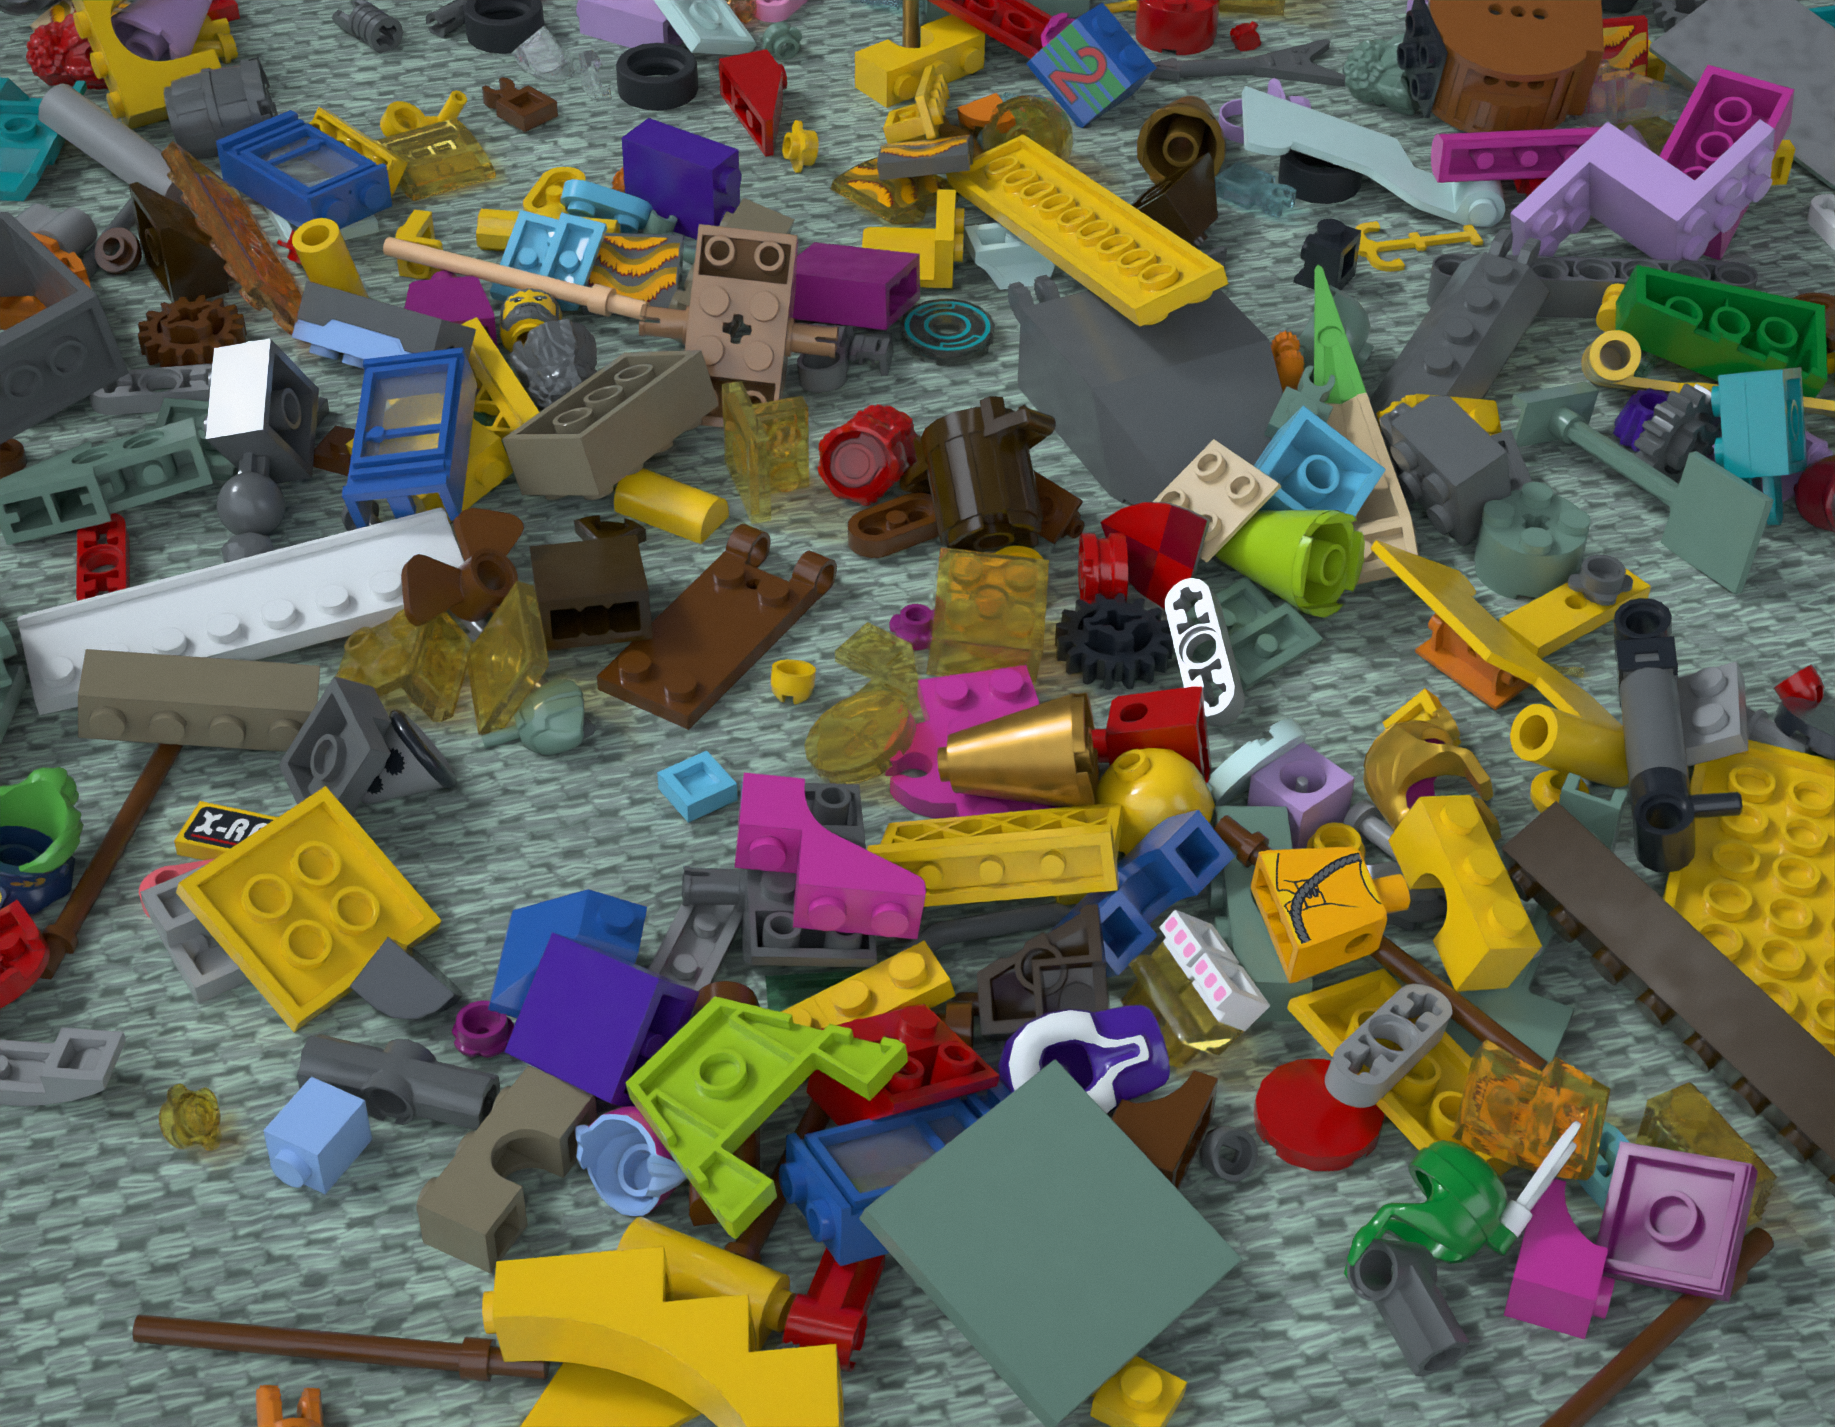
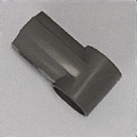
(1410, 1303)

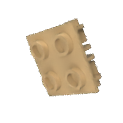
(1221, 489)

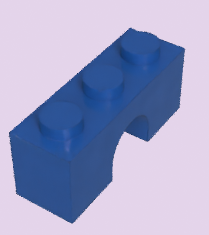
(1163, 868)

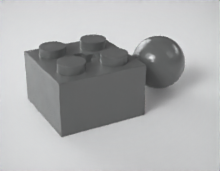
(265, 426)

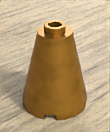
(1178, 137)
(1027, 755)

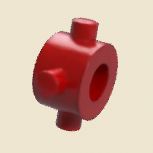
(1245, 36)

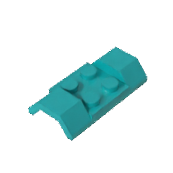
(24, 141)

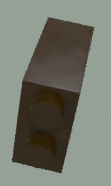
(591, 592)

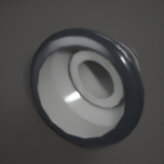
(412, 765)

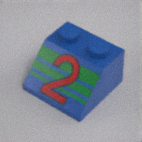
(1091, 66)

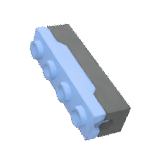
(370, 328)

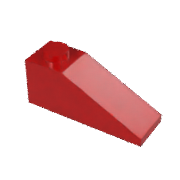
(754, 92)

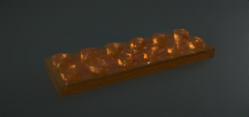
(236, 237)

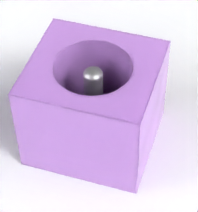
(1309, 787)

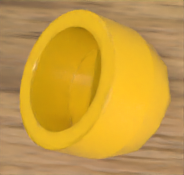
(792, 679)

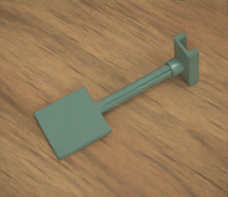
(1712, 512)
(1526, 1015)

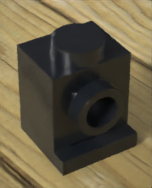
(1334, 249)

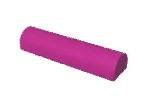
(1504, 153)

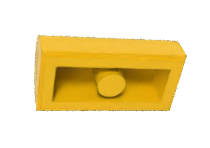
(670, 505)

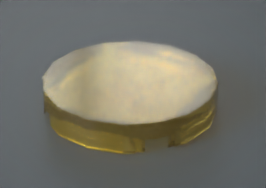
(860, 737)

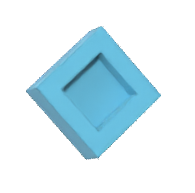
(697, 786)

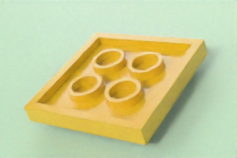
(306, 906)

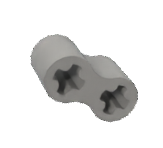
(70, 227)

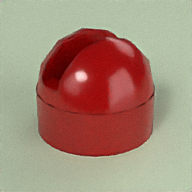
(1803, 684)

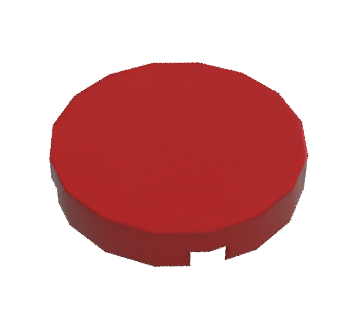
(1309, 1123)

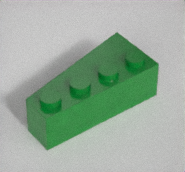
(1723, 326)

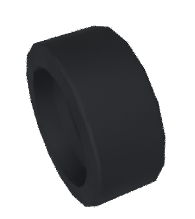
(501, 24)
(657, 92)
(1315, 183)

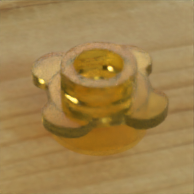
(190, 1118)

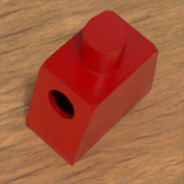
(1157, 720)

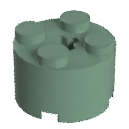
(1530, 542)

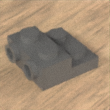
(339, 745)

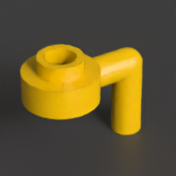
(403, 116)

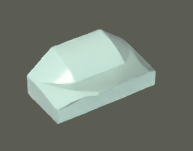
(1005, 255)

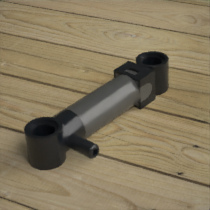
(1655, 740)

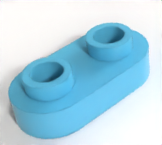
(597, 201)

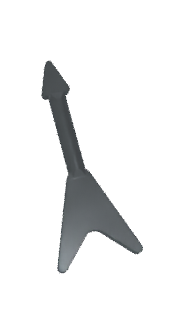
(1285, 64)

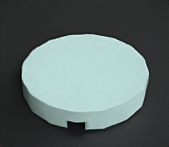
(1235, 773)

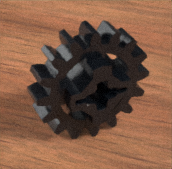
(1113, 641)

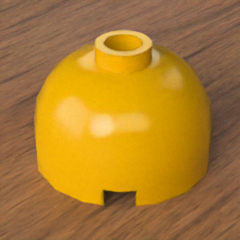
(1152, 788)

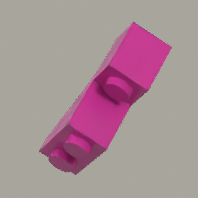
(836, 880)

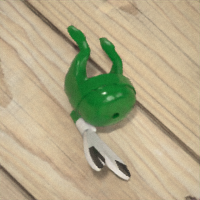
(1463, 1203)

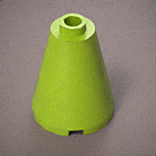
(1299, 556)

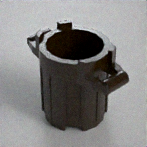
(982, 475)

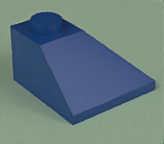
(583, 916)

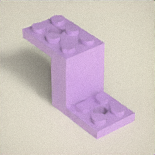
(1645, 195)

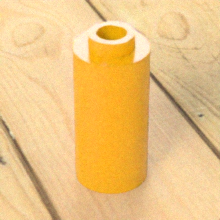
(327, 256)

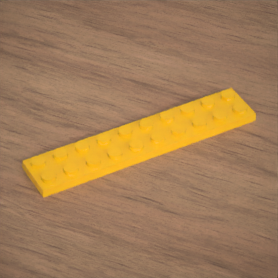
(1088, 231)

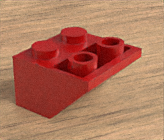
(936, 1070)

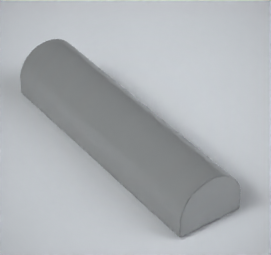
(106, 140)

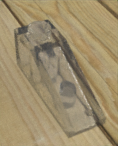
(1626, 97)

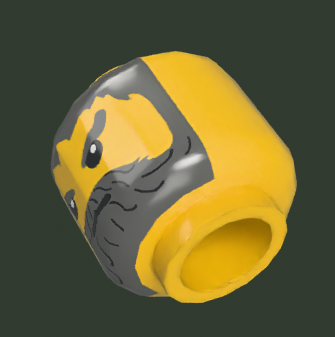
(525, 311)

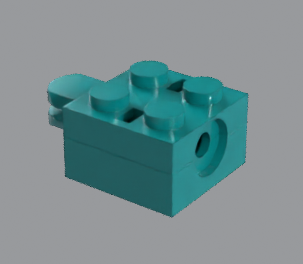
(1761, 429)

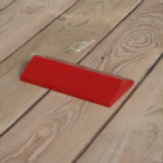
(1008, 21)

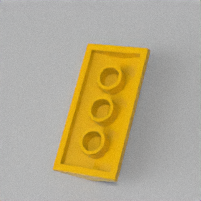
(1430, 1094)

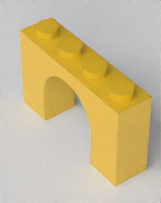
(133, 82)

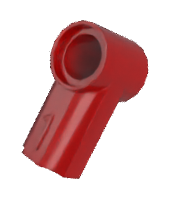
(835, 1307)

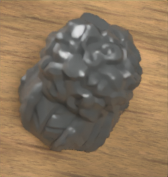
(554, 360)

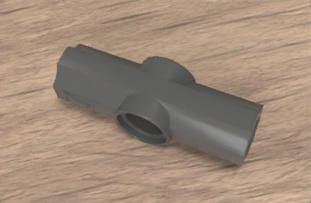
(401, 1080)

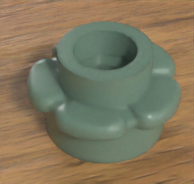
(782, 40)

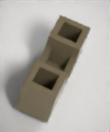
(471, 1204)

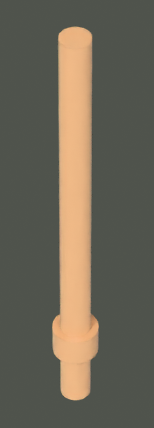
(598, 299)

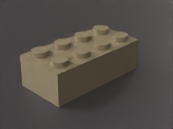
(611, 424)

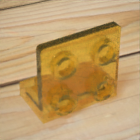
(420, 660)

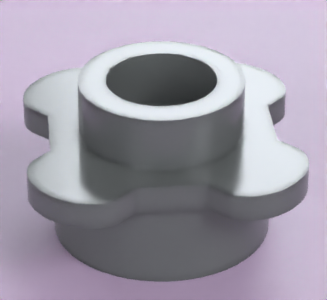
(1601, 579)

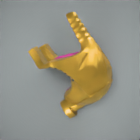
(1411, 757)

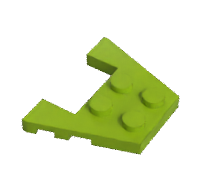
(728, 1077)

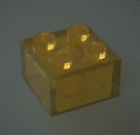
(987, 613)

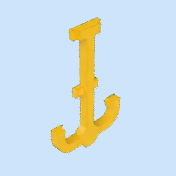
(1370, 248)

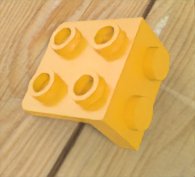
(936, 247)

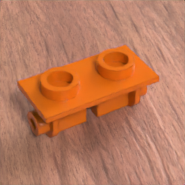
(1463, 665)

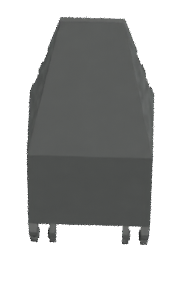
(1149, 395)

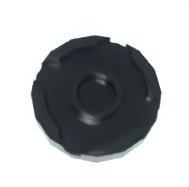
(1812, 720)

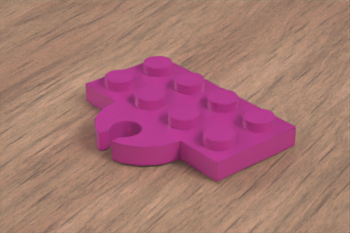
(949, 707)

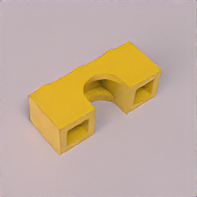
(894, 72)
(1485, 926)

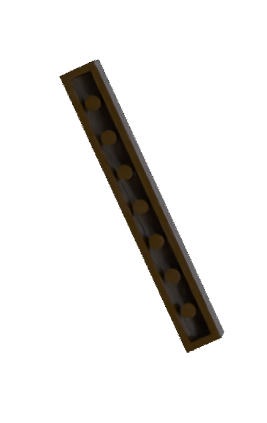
(1680, 982)

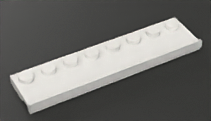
(240, 606)

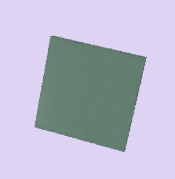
(1050, 1242)

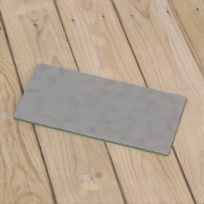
(1774, 44)

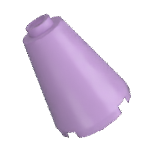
(160, 27)

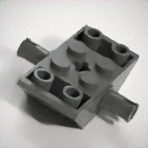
(768, 896)

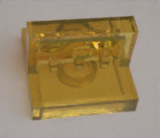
(764, 447)

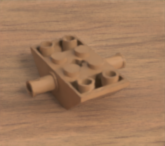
(750, 280)

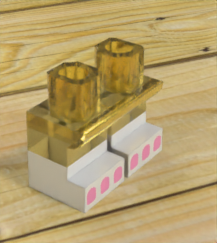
(1196, 989)

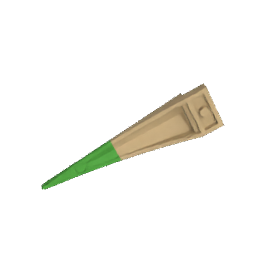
(1385, 511)

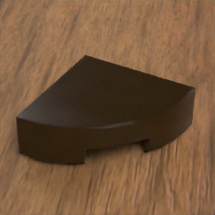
(592, 528)

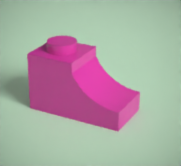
(1558, 1271)

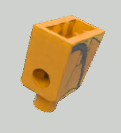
(1323, 906)

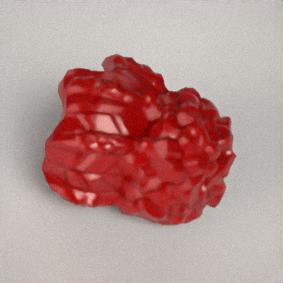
(61, 55)
(867, 454)

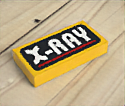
(216, 829)

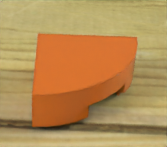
(979, 111)

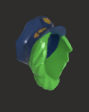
(38, 838)

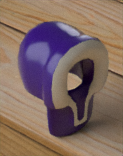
(1121, 1043)

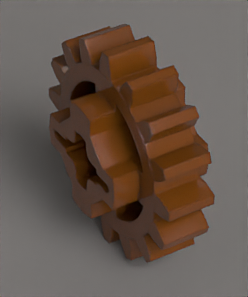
(189, 331)

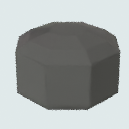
(245, 546)

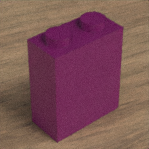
(855, 285)

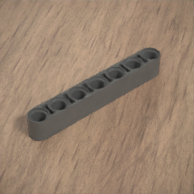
(1580, 282)

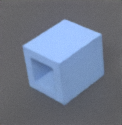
(317, 1136)

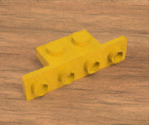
(924, 116)

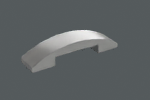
(58, 1071)

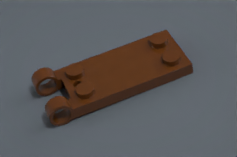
(715, 630)

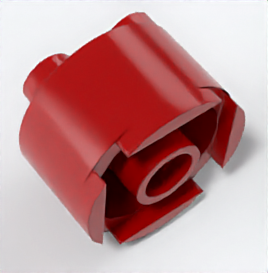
(1177, 25)

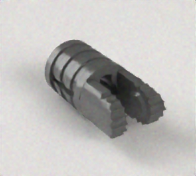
(370, 26)

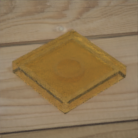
(507, 659)

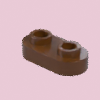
(892, 526)

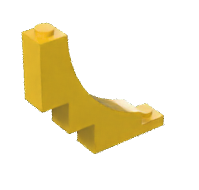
(622, 1317)

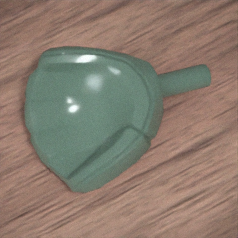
(547, 720)

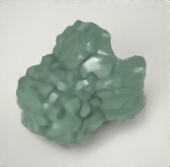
(1376, 76)

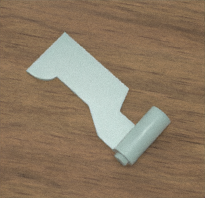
(1278, 125)

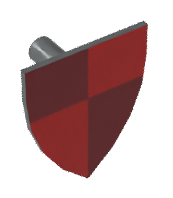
(1161, 545)

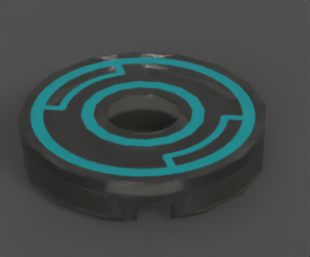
(922, 335)

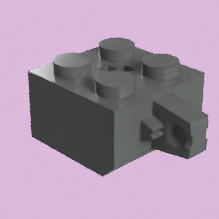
(1446, 464)

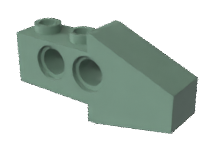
(93, 482)

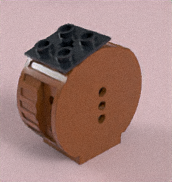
(1502, 61)

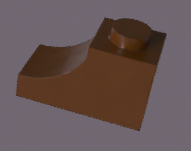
(1171, 1126)

